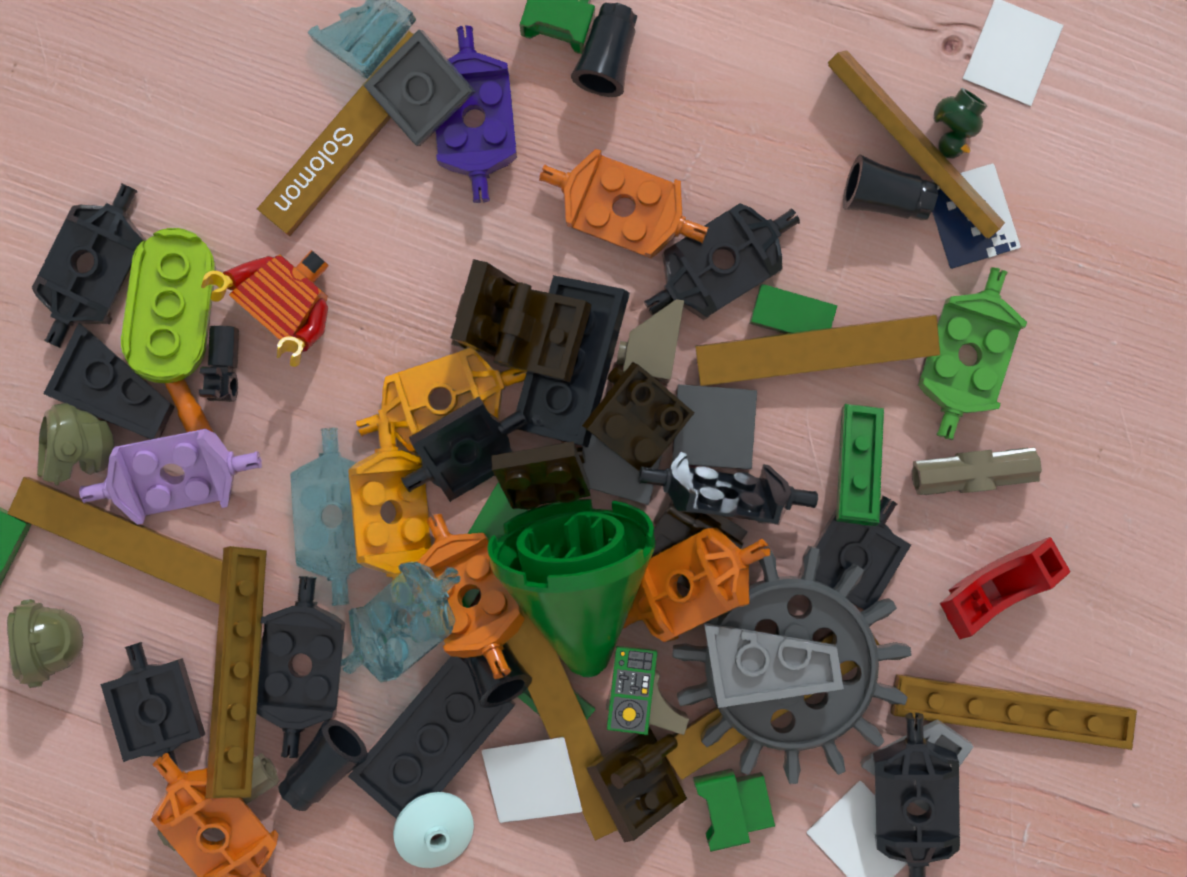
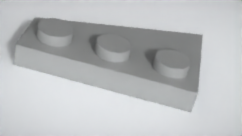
(768, 666)

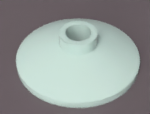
(429, 816)

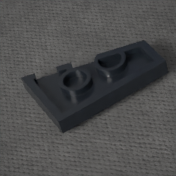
(107, 387)

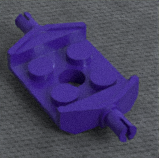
(491, 145)

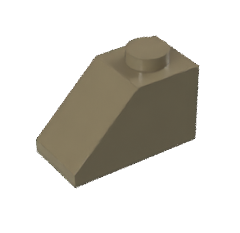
(654, 343)

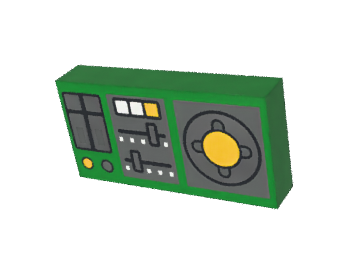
(631, 690)

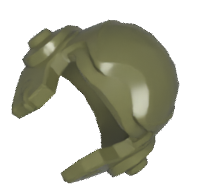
(71, 437)
(41, 641)

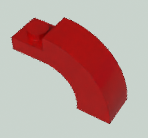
(1002, 584)

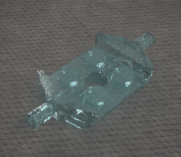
(319, 547)
(381, 629)

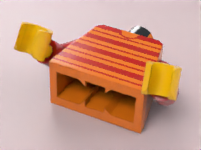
(279, 298)

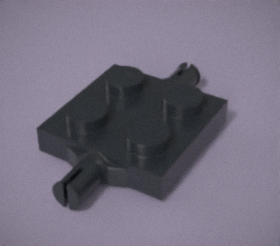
(460, 448)
(867, 546)
(152, 707)

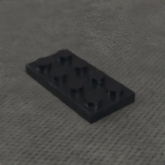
(561, 407)
(429, 740)

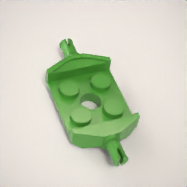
(988, 327)

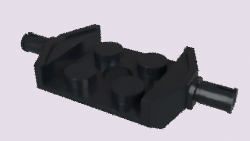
(702, 285)
(89, 295)
(728, 494)
(284, 695)
(909, 773)

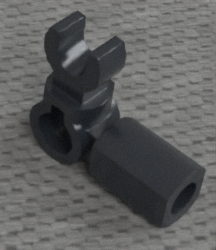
(219, 380)

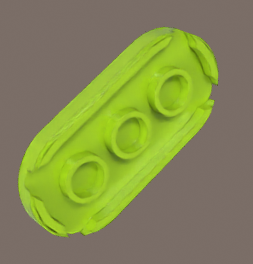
(167, 307)

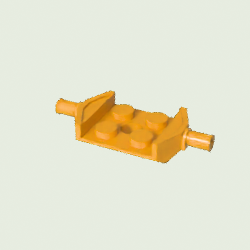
(409, 392)
(371, 485)

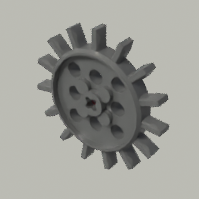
(840, 709)

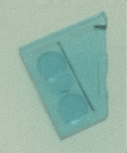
(365, 34)

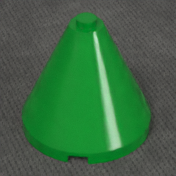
(575, 574)

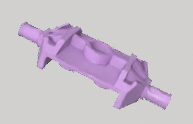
(143, 487)

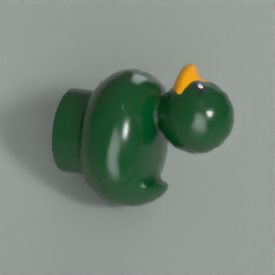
(963, 117)

